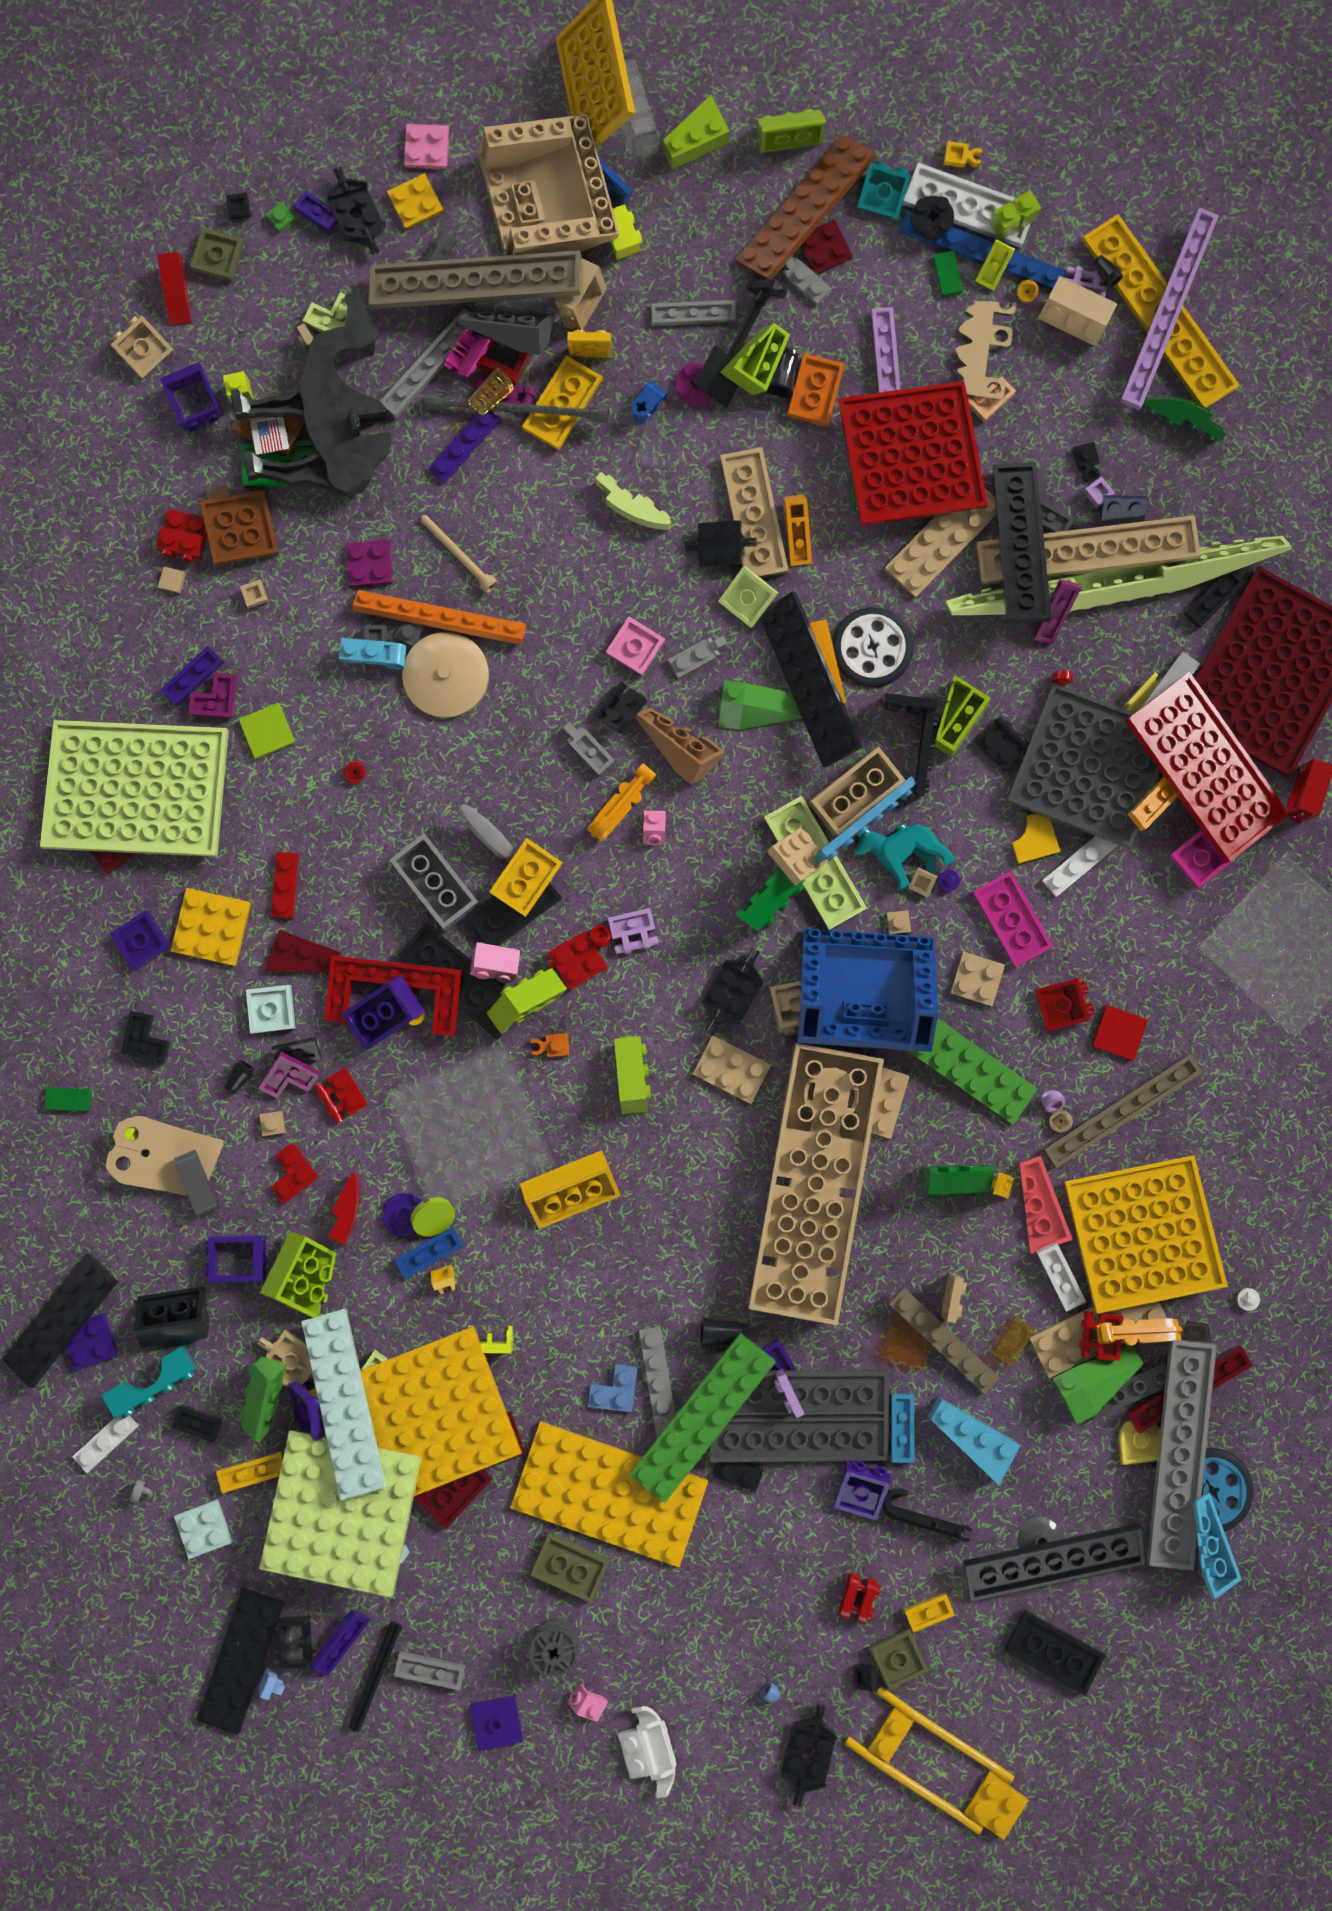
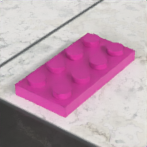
(1012, 919)

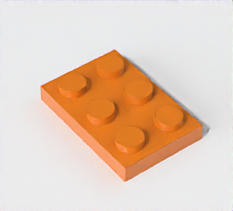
(815, 389)

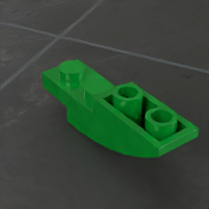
(1178, 409)

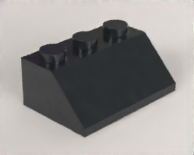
(171, 1317)

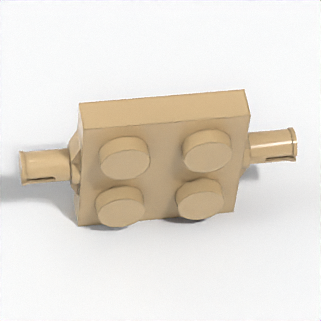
(292, 1351)

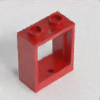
(490, 365)
(1309, 790)

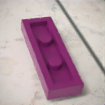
(1061, 604)

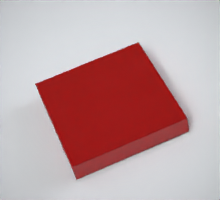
(1119, 1032)

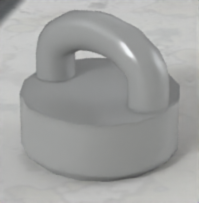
(138, 1492)

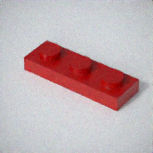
(285, 885)

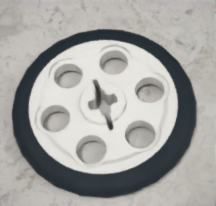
(892, 625)

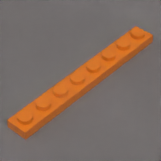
(439, 617)

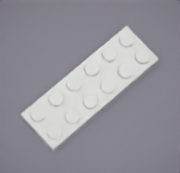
(970, 202)

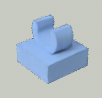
(269, 1684)

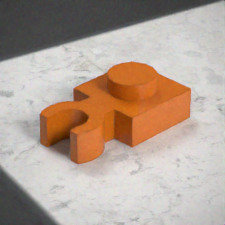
(555, 1045)

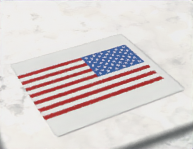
(269, 435)

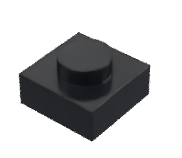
(238, 205)
(865, 1677)

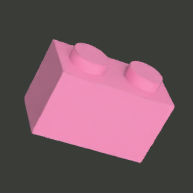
(494, 962)

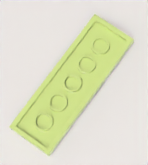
(828, 886)

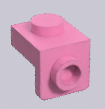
(654, 827)
(587, 1703)

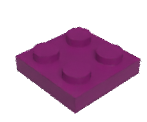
(369, 563)

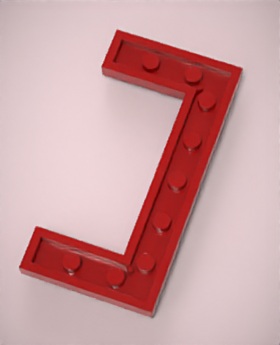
(443, 980)

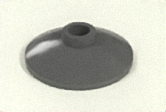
(1038, 1528)

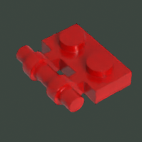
(347, 1092)
(1103, 1351)

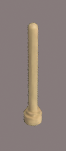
(484, 579)

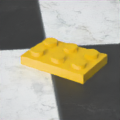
(526, 877)

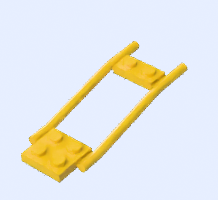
(994, 1803)

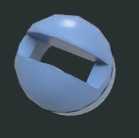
(772, 1695)

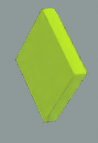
(267, 731)

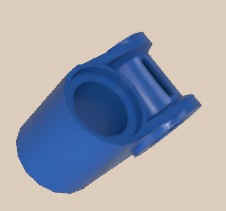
(648, 400)

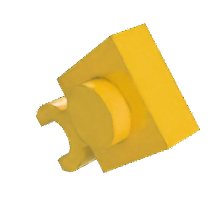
(958, 155)

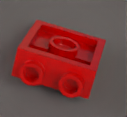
(182, 536)
(576, 961)
(1065, 1004)

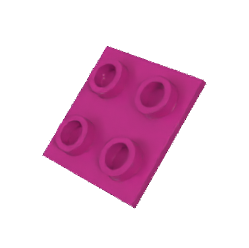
(466, 362)

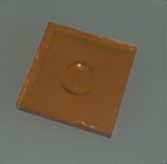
(904, 1344)

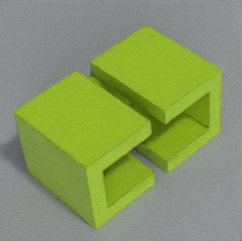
(1007, 217)

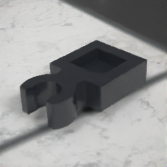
(1086, 458)

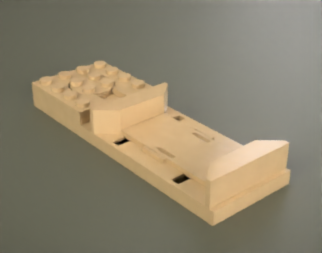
(821, 1150)

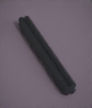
(375, 1676)

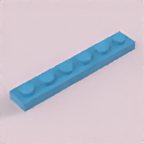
(860, 825)

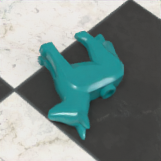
(896, 848)

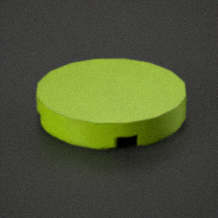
(432, 1217)

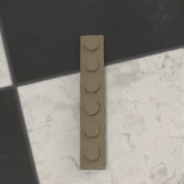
(943, 1340)

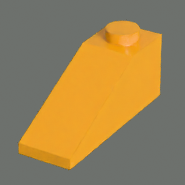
(797, 529)

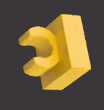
(443, 1278)

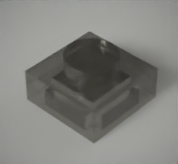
(1197, 1332)

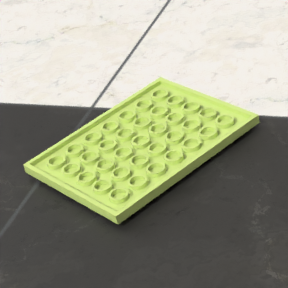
(134, 788)

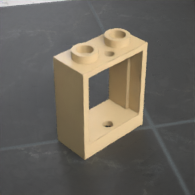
(579, 308)

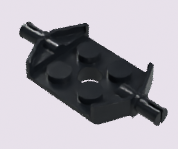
(352, 196)
(747, 981)
(803, 1772)

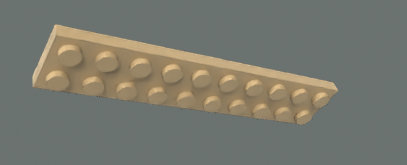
(1105, 548)

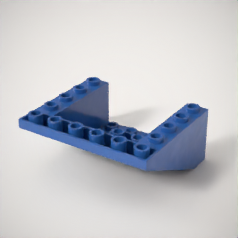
(868, 990)

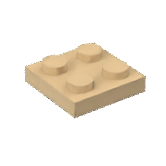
(977, 979)
(951, 1304)

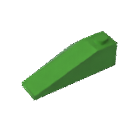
(754, 706)
(1094, 1383)

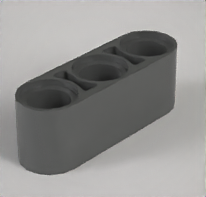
(196, 1183)

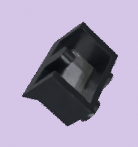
(294, 1642)

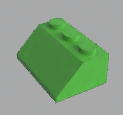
(262, 1397)

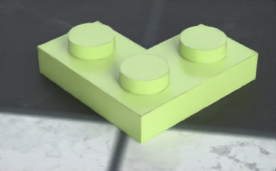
(324, 319)

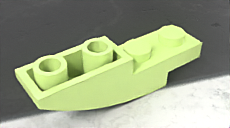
(639, 510)

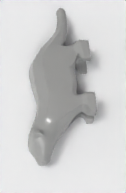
(487, 832)

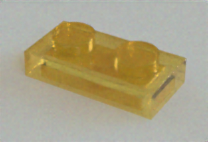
(1013, 1341)

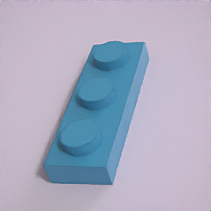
(902, 1427)

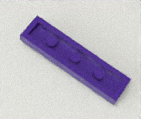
(464, 445)

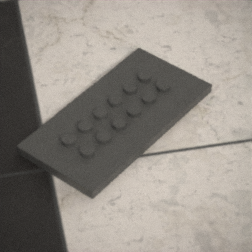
(840, 1422)

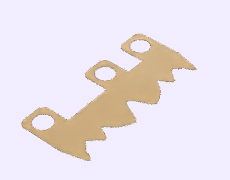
(975, 354)

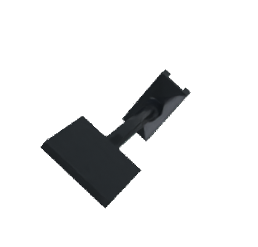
(710, 378)

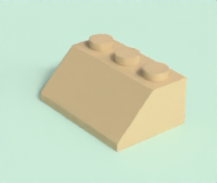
(1077, 311)

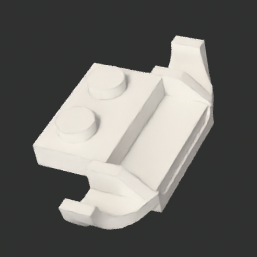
(649, 1750)

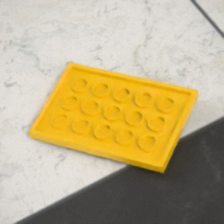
(596, 69)

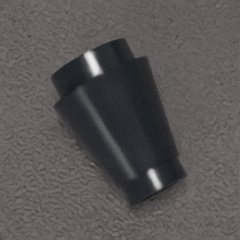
(1108, 271)
(239, 1076)

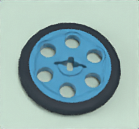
(1241, 1490)

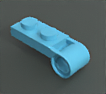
(373, 652)

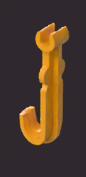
(620, 804)
(1142, 1331)

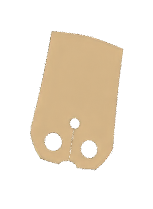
(164, 1144)

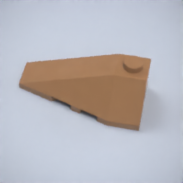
(685, 753)

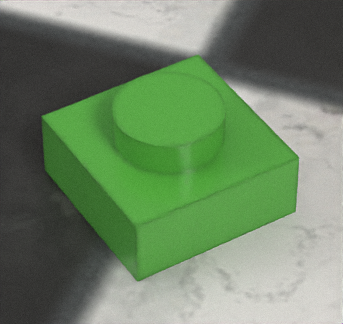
(280, 217)

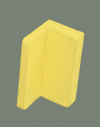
(1141, 694)

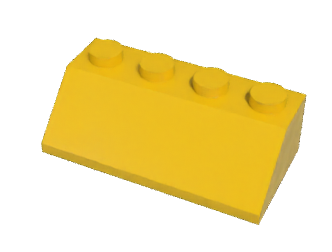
(570, 1189)

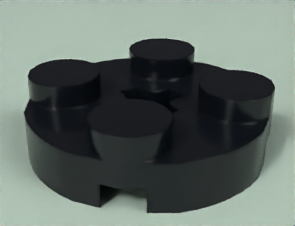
(932, 205)

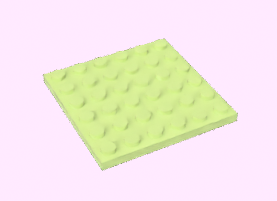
(336, 1540)

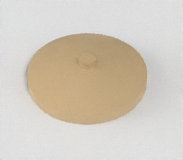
(445, 675)

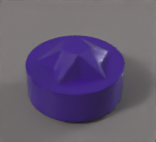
(948, 880)

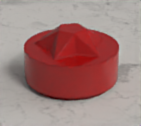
(1062, 677)
(354, 772)
(600, 936)

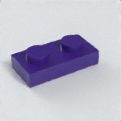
(315, 211)

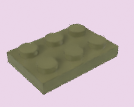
(570, 1567)

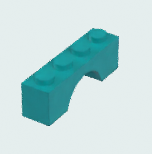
(125, 1396)

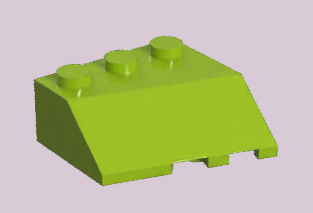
(300, 1275)

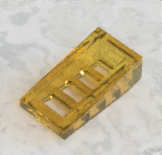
(501, 391)

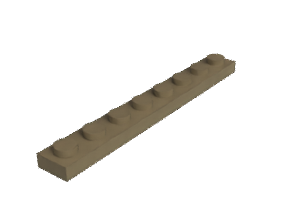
(1122, 1110)

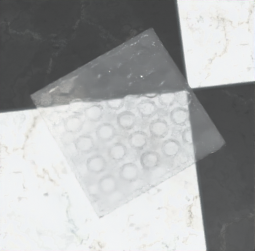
(1278, 945)
(470, 1128)

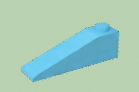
(1213, 1549)

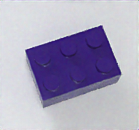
(383, 1012)

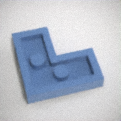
(615, 1397)

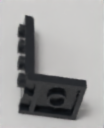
(915, 705)

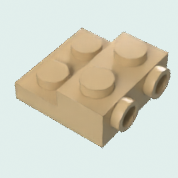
(141, 346)
(786, 1007)

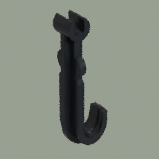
(921, 1520)

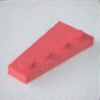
(1042, 1209)

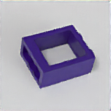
(182, 379)
(259, 1258)

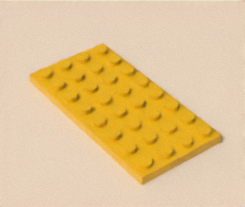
(591, 1492)

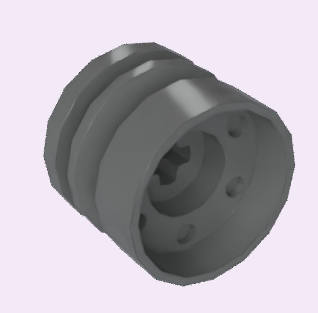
(551, 1635)

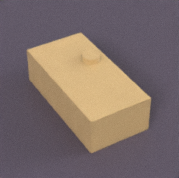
(856, 791)

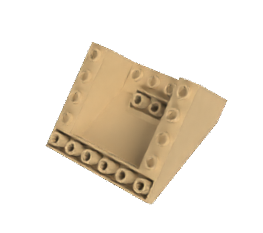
(546, 186)

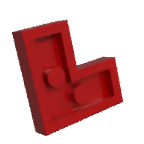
(299, 1174)

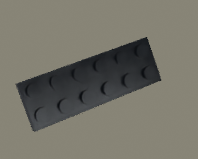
(476, 994)
(60, 1320)
(240, 1661)

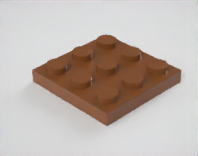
(239, 527)

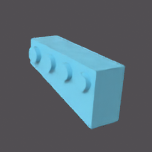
(981, 1442)

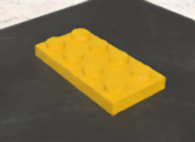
(569, 387)

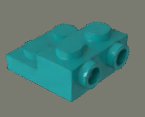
(884, 190)

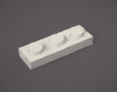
(1061, 1276)
(104, 1442)

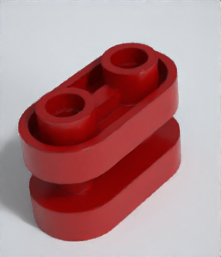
(864, 1610)

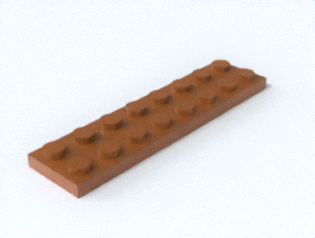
(805, 208)

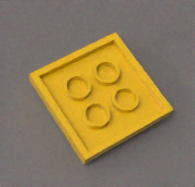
(211, 926)

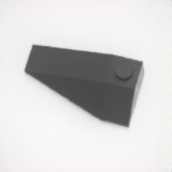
(521, 333)

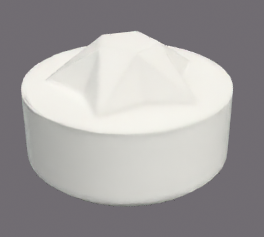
(1247, 1299)

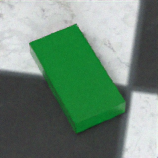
(947, 273)
(68, 1099)

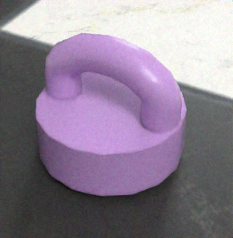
(1053, 1101)

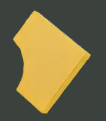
(1037, 841)

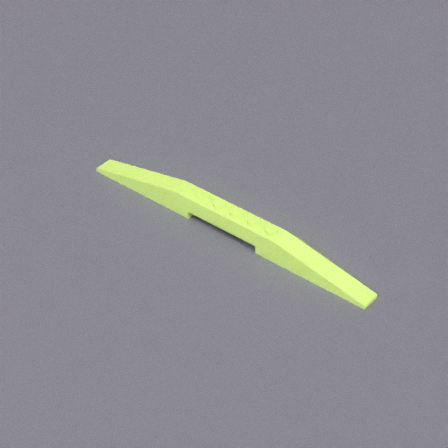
(1137, 582)

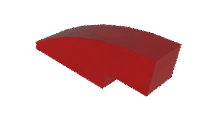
(174, 288)
(346, 1210)

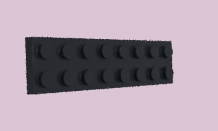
(1021, 543)
(810, 680)
(1054, 1562)

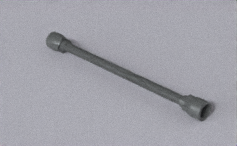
(596, 413)

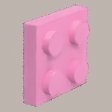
(426, 146)
(635, 646)

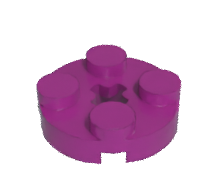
(685, 388)

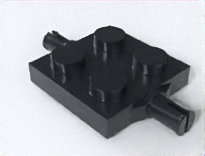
(720, 544)

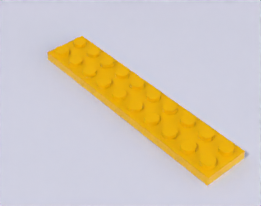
(1142, 290)

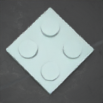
(270, 1009)
(203, 1529)

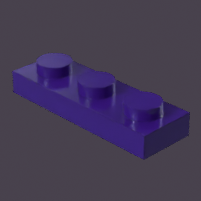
(192, 676)
(339, 1642)

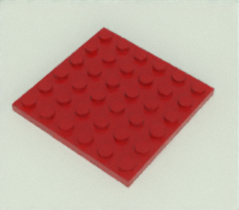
(912, 453)

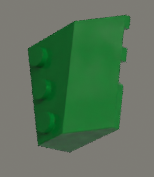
(769, 900)
(956, 1180)

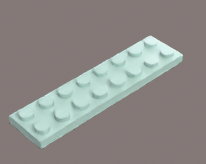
(343, 1404)

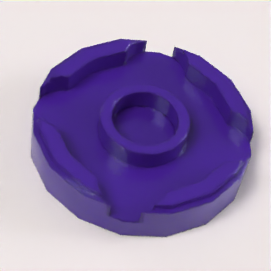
(404, 1204)

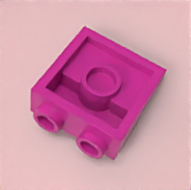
(1198, 859)

